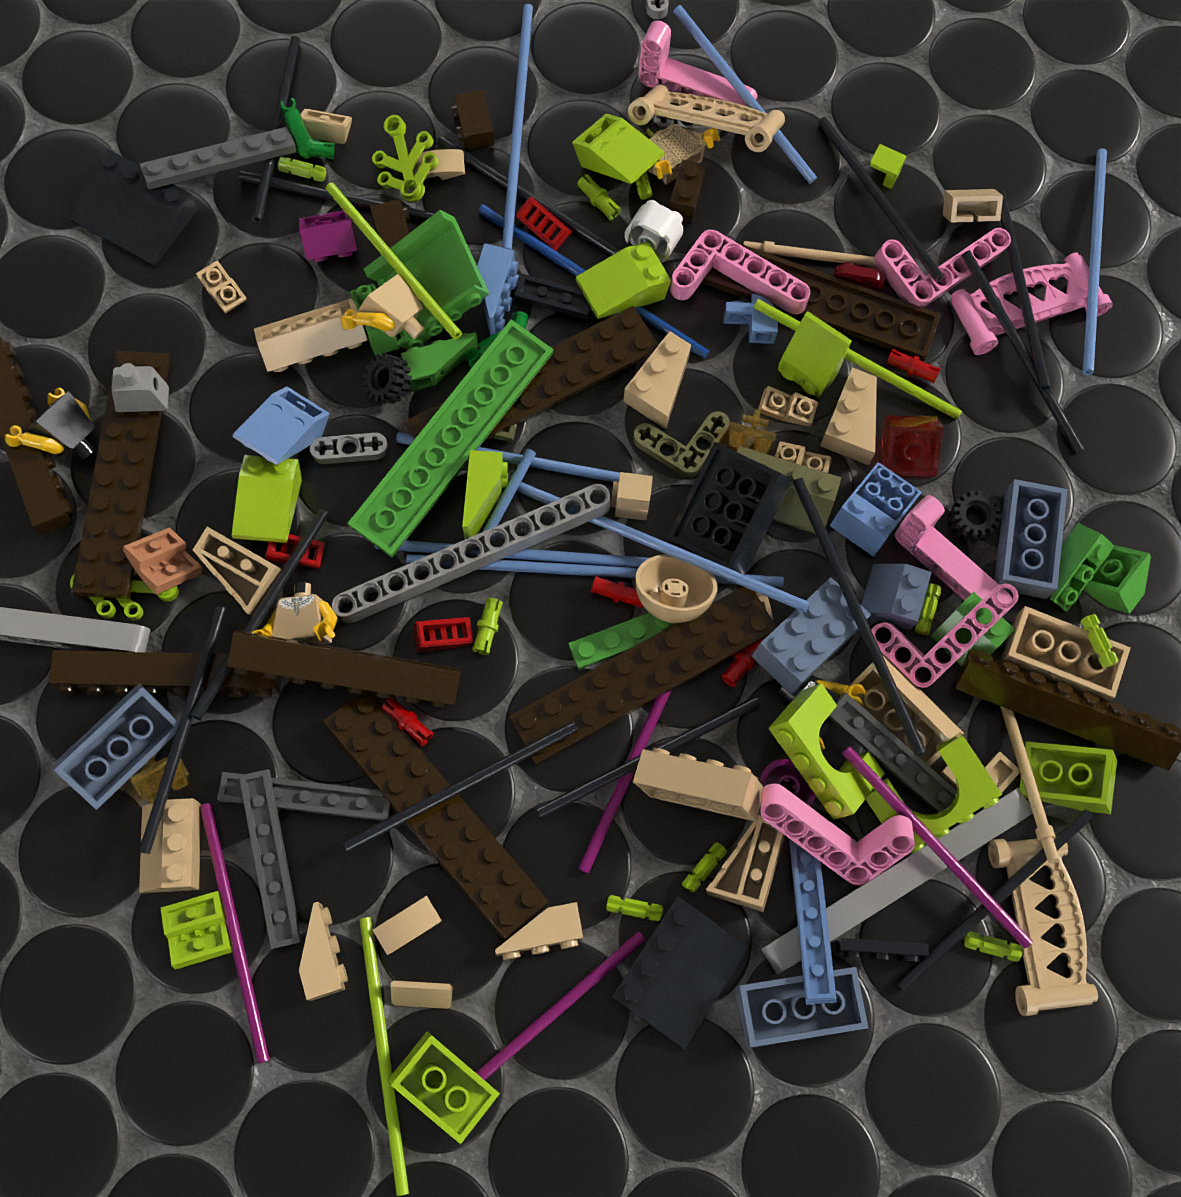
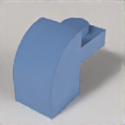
(761, 327)

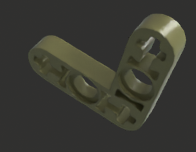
(682, 453)

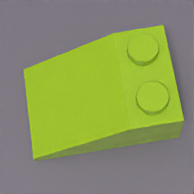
(625, 281)
(814, 355)
(484, 489)
(266, 499)
(1073, 776)
(443, 1087)

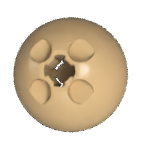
(674, 589)

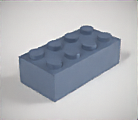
(1031, 538)
(808, 638)
(116, 746)
(778, 1010)

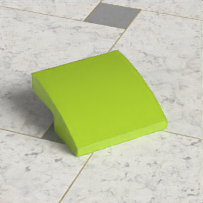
(196, 930)

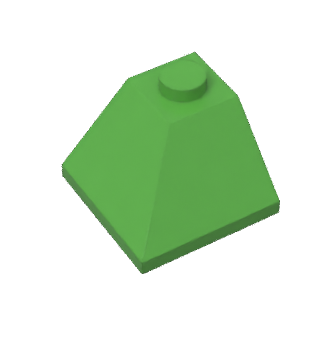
(1120, 579)

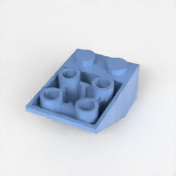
(499, 273)
(282, 426)
(875, 509)

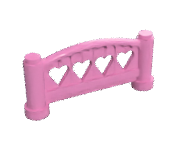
(984, 326)

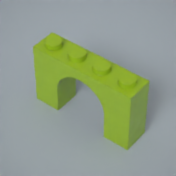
(798, 735)
(973, 791)

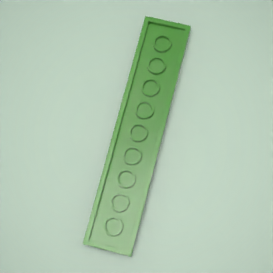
(448, 437)

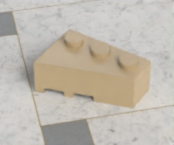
(658, 380)
(854, 419)
(238, 569)
(750, 868)

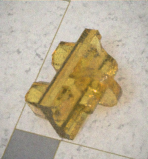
(739, 432)
(149, 779)

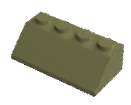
(821, 486)

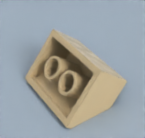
(175, 851)

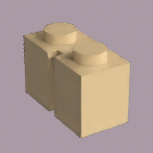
(982, 204)
(632, 496)

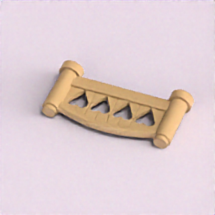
(757, 132)
(1046, 988)

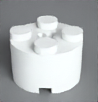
(657, 226)

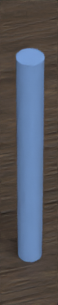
(510, 489)

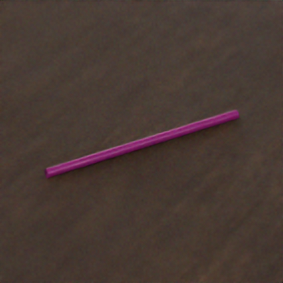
(622, 785)
(938, 848)
(234, 934)
(560, 1006)

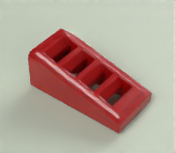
(528, 209)
(282, 557)
(435, 645)

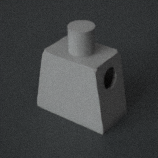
(139, 389)

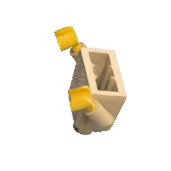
(678, 145)

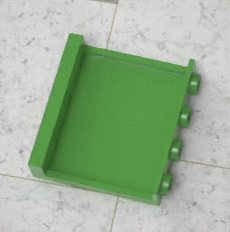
(444, 268)

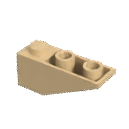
(550, 928)
(319, 965)

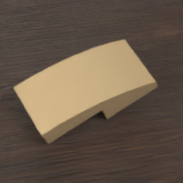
(450, 164)
(221, 287)
(788, 408)
(798, 455)
(407, 925)

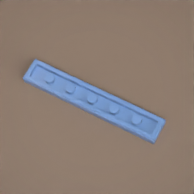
(812, 927)

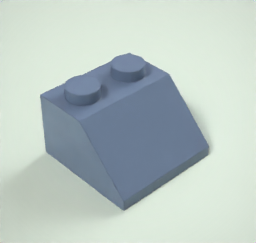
(896, 593)

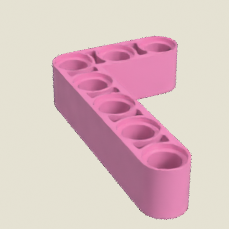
(679, 77)
(739, 271)
(925, 285)
(941, 556)
(949, 641)
(850, 859)

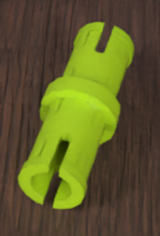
(599, 197)
(487, 626)

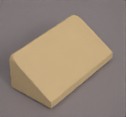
(326, 125)
(421, 994)

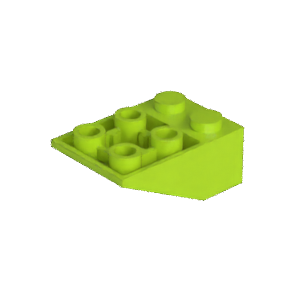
(616, 149)

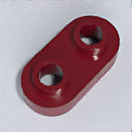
(867, 277)

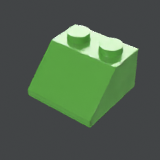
(988, 642)

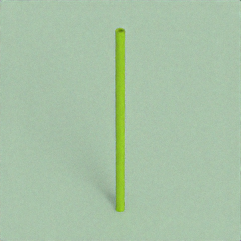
(393, 260)
(868, 365)
(384, 1057)

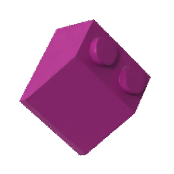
(327, 235)

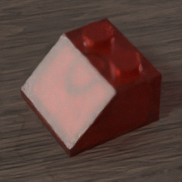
(912, 444)

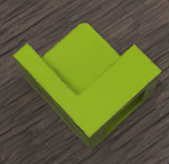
(889, 162)

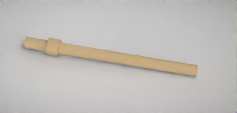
(770, 248)
(1044, 831)

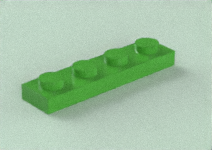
(615, 640)

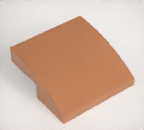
(162, 560)

